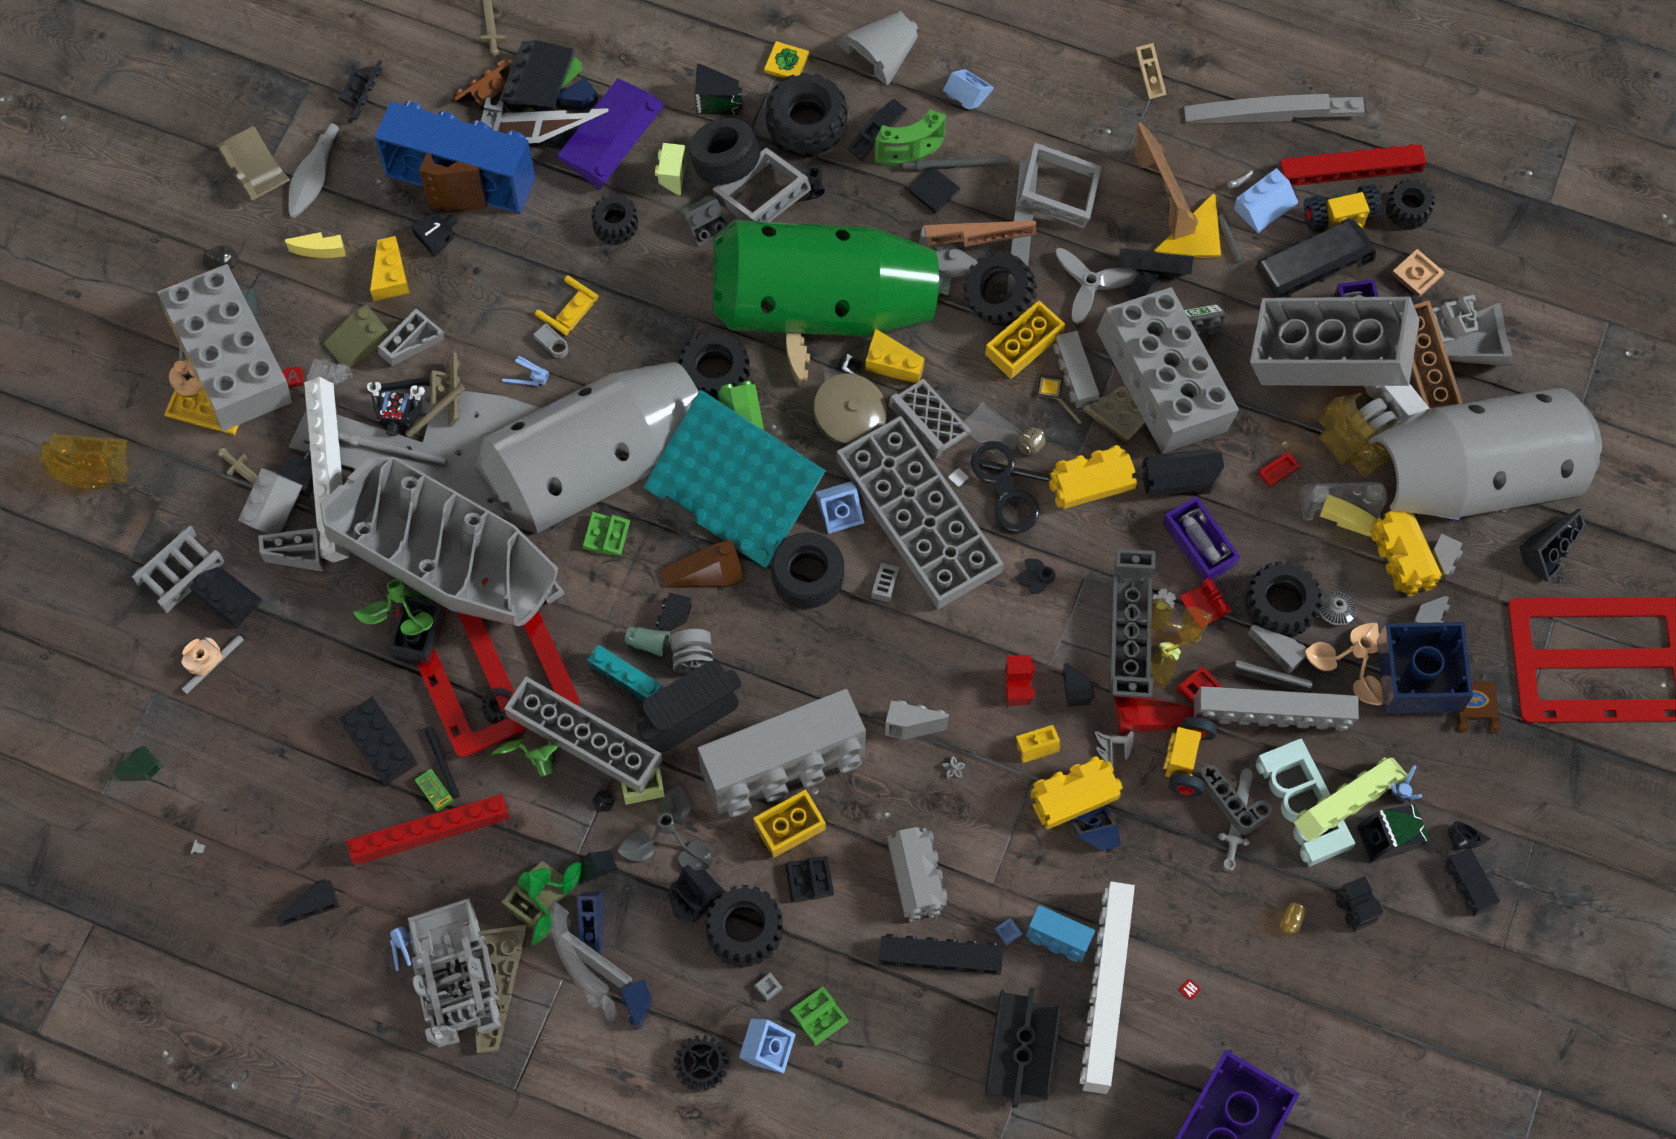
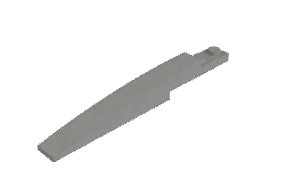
(1274, 109)

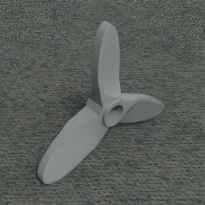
(1102, 280)

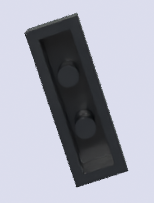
(1472, 882)

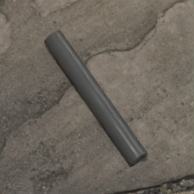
(1229, 238)

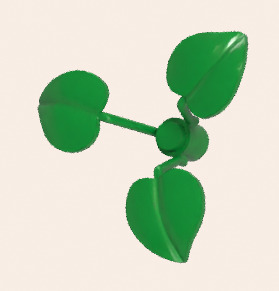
(535, 882)

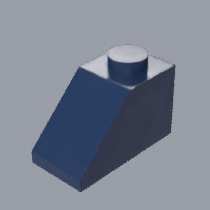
(578, 96)

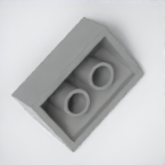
(270, 502)

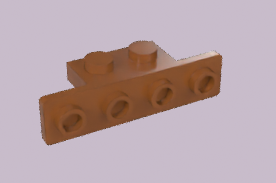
(488, 86)

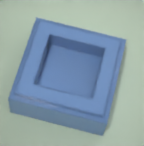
(1008, 932)

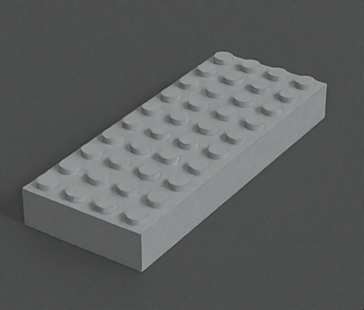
(919, 512)

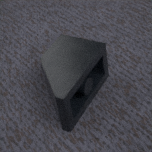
(1077, 687)

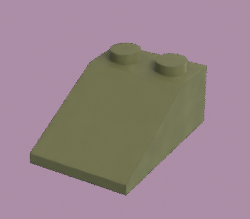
(357, 337)

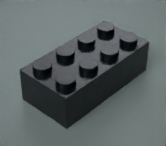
(378, 741)

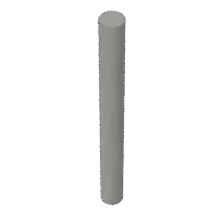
(225, 652)

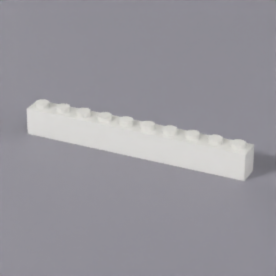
(324, 456)

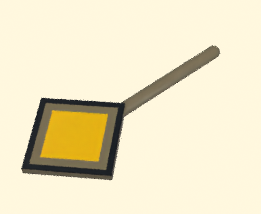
(1051, 388)

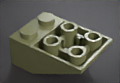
(526, 909)

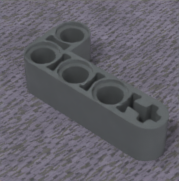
(1232, 798)

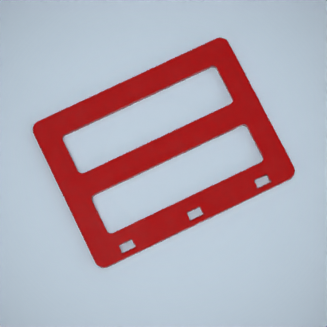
(448, 705)
(1589, 711)

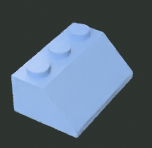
(1266, 201)

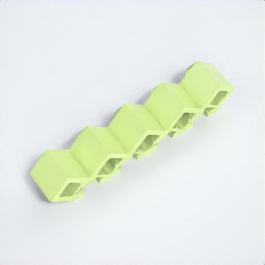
(1349, 798)

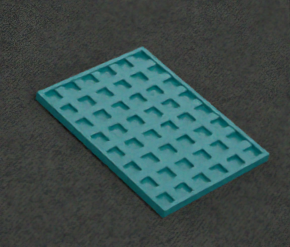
(734, 478)

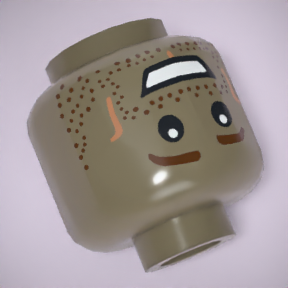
(1031, 441)

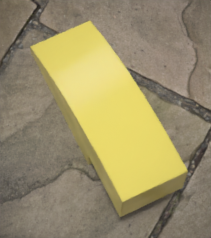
(316, 246)
(1347, 515)

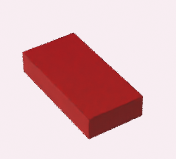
(1278, 469)

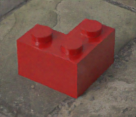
(1018, 677)

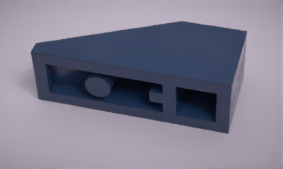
(590, 919)

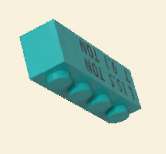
(622, 674)

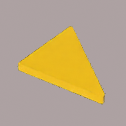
(1205, 240)

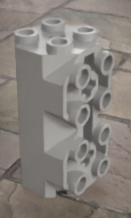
(916, 873)

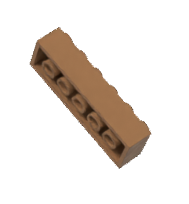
(1431, 368)

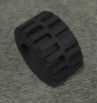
(1412, 192)
(614, 231)

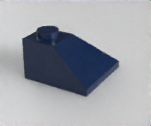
(1097, 829)

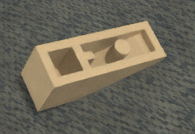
(1150, 70)

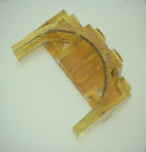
(1349, 435)
(92, 460)

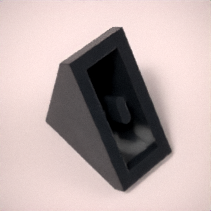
(595, 865)

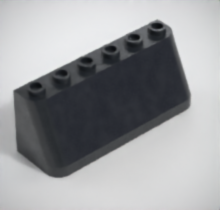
(1315, 259)

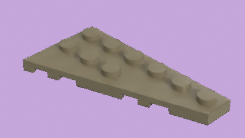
(1117, 413)
(504, 953)

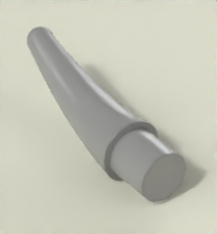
(1239, 181)

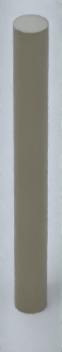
(435, 410)

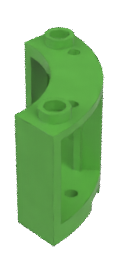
(919, 136)

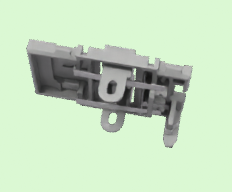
(442, 938)

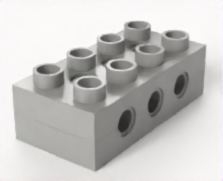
(1167, 370)

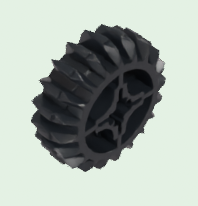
(714, 1075)

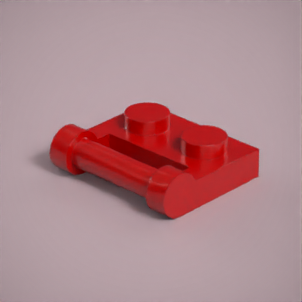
(1197, 679)

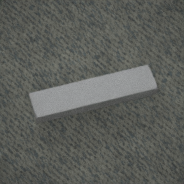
(1272, 676)
(600, 963)

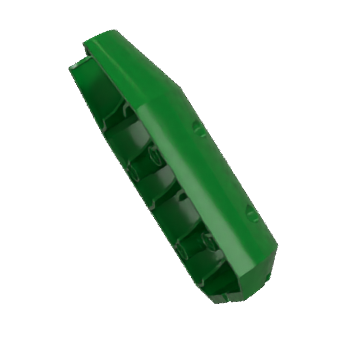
(817, 269)

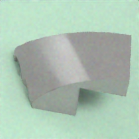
(1456, 318)

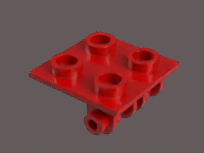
(1208, 599)

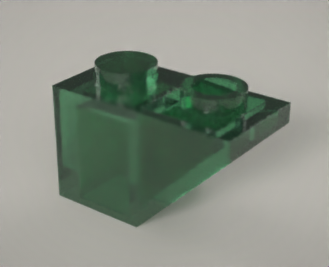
(139, 766)

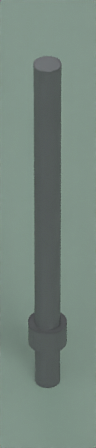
(921, 164)

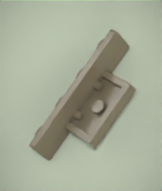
(442, 384)

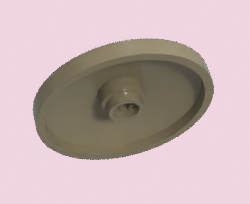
(848, 408)

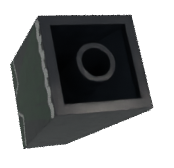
(716, 92)
(1393, 832)

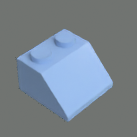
(967, 89)
(840, 507)
(767, 1045)

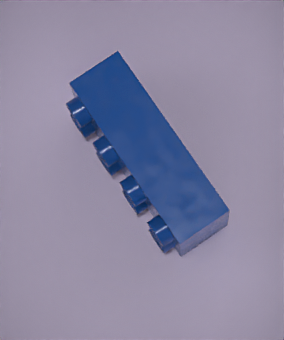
(502, 158)

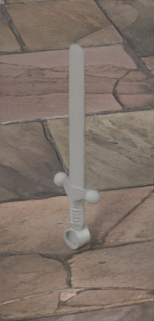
(1234, 837)

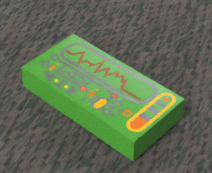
(434, 790)

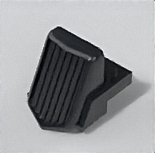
(693, 894)

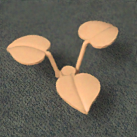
(1365, 641)

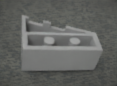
(410, 338)
(292, 549)

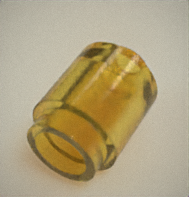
(1292, 918)

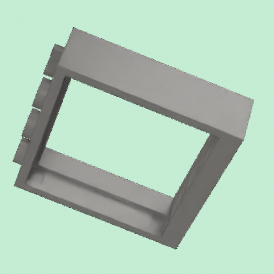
(776, 204)
(1051, 207)

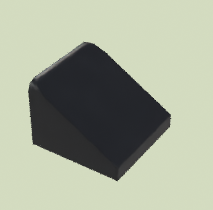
(849, 364)

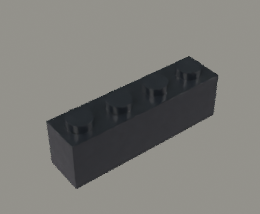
(1155, 260)

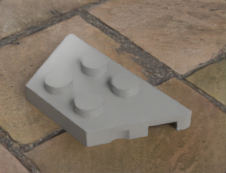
(951, 260)

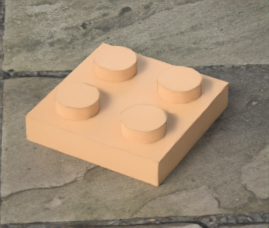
(1418, 273)

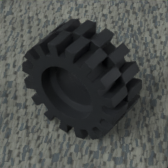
(488, 703)

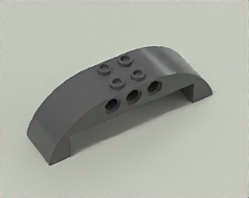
(1131, 624)

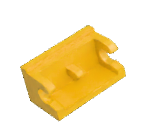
(1038, 743)

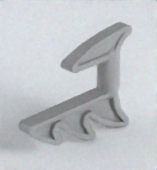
(1107, 741)

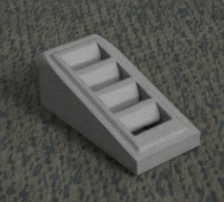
(881, 595)

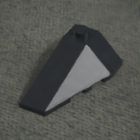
(1548, 547)

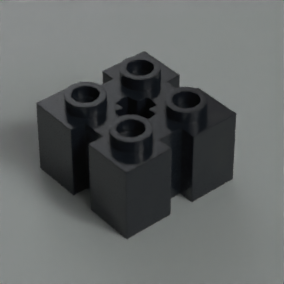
(1359, 904)

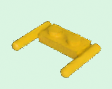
(573, 310)

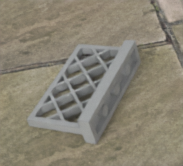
(919, 424)

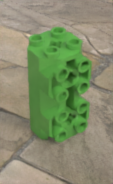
(742, 400)

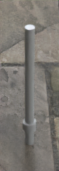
(357, 440)

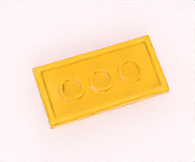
(194, 410)

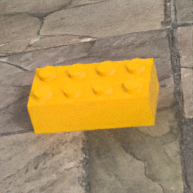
(1024, 339)

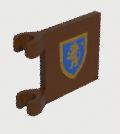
(1481, 706)

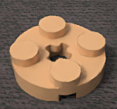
(179, 382)
(204, 664)

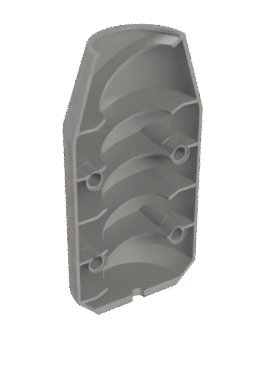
(584, 444)
(1493, 454)
(438, 542)

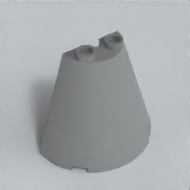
(882, 43)
(1487, 344)

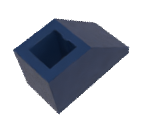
(638, 1000)

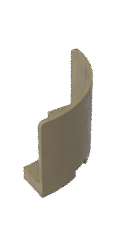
(252, 163)

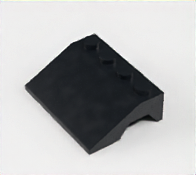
(537, 75)

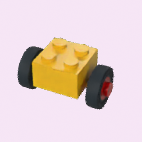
(1182, 755)

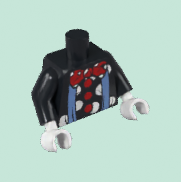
(396, 409)

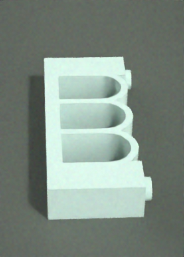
(1285, 758)

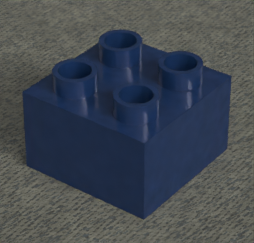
(1424, 667)

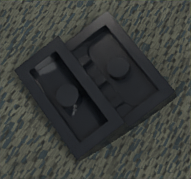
(809, 879)

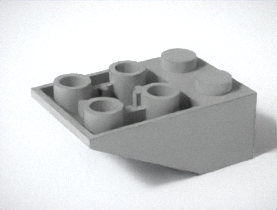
(912, 721)

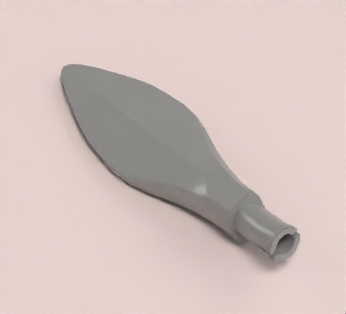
(311, 173)

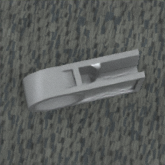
(548, 339)

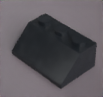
(225, 595)

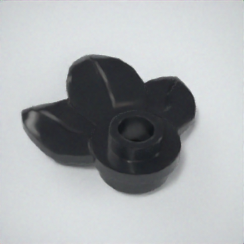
(1033, 576)

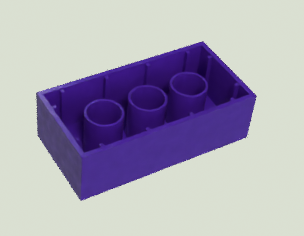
(1238, 1104)

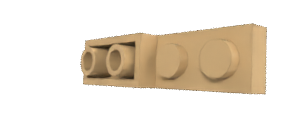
(797, 357)

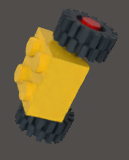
(1356, 206)

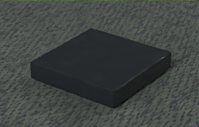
(934, 190)

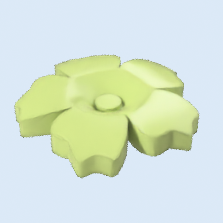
(1164, 646)

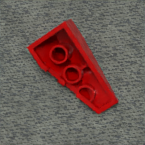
(1148, 714)

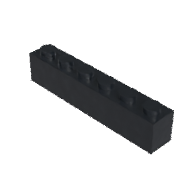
(941, 955)

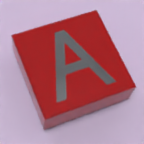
(294, 376)

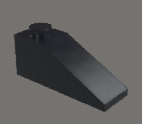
(314, 901)

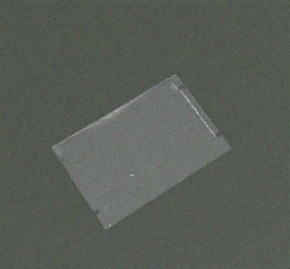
(988, 425)

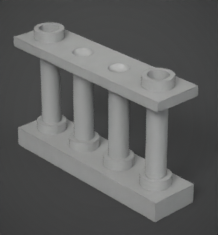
(181, 588)

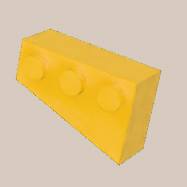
(388, 271)
(893, 359)

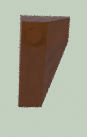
(709, 567)

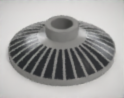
(1337, 614)

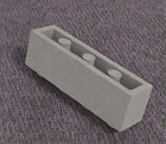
(1076, 369)

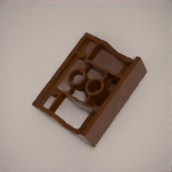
(452, 187)

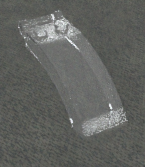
(584, 980)

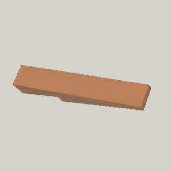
(977, 233)

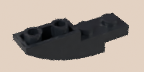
(886, 116)

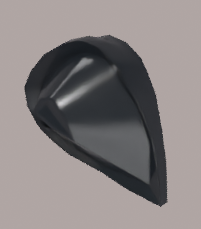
(1466, 836)

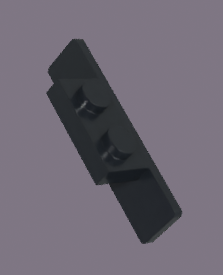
(356, 89)

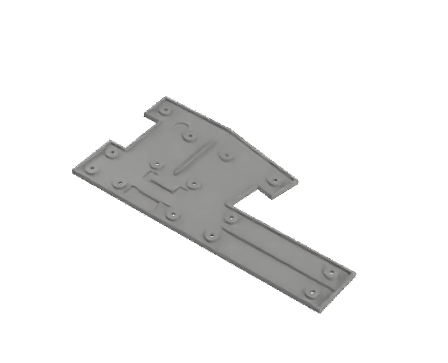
(439, 440)

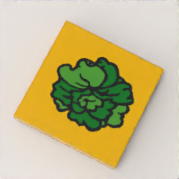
(786, 60)

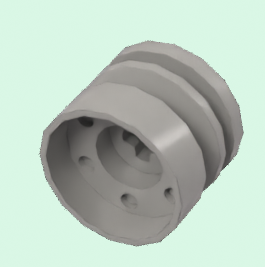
(690, 649)

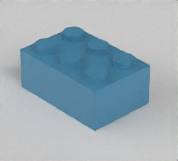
(1060, 934)

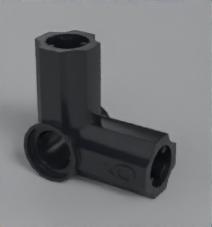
(815, 180)

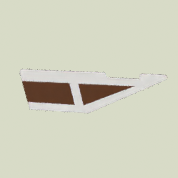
(544, 124)

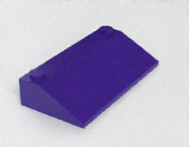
(606, 139)

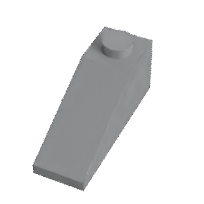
(1282, 649)

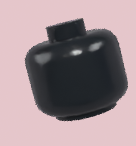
(603, 801)

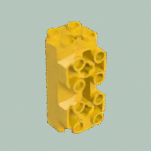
(1092, 479)
(1407, 552)
(1076, 793)

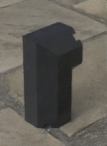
(1182, 472)

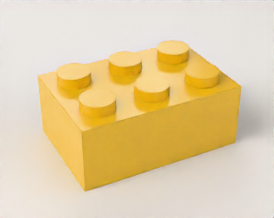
(789, 823)

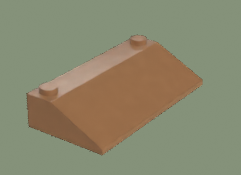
(1148, 153)

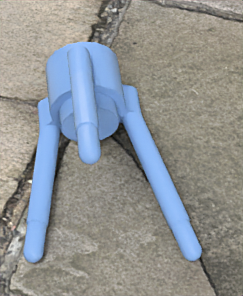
(538, 374)
(1404, 790)
(400, 940)

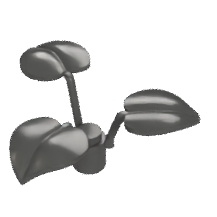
(675, 805)

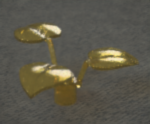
(1194, 621)

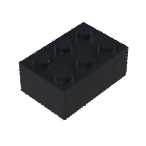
(416, 647)

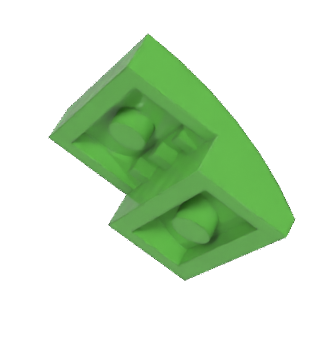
(605, 534)
(819, 1016)

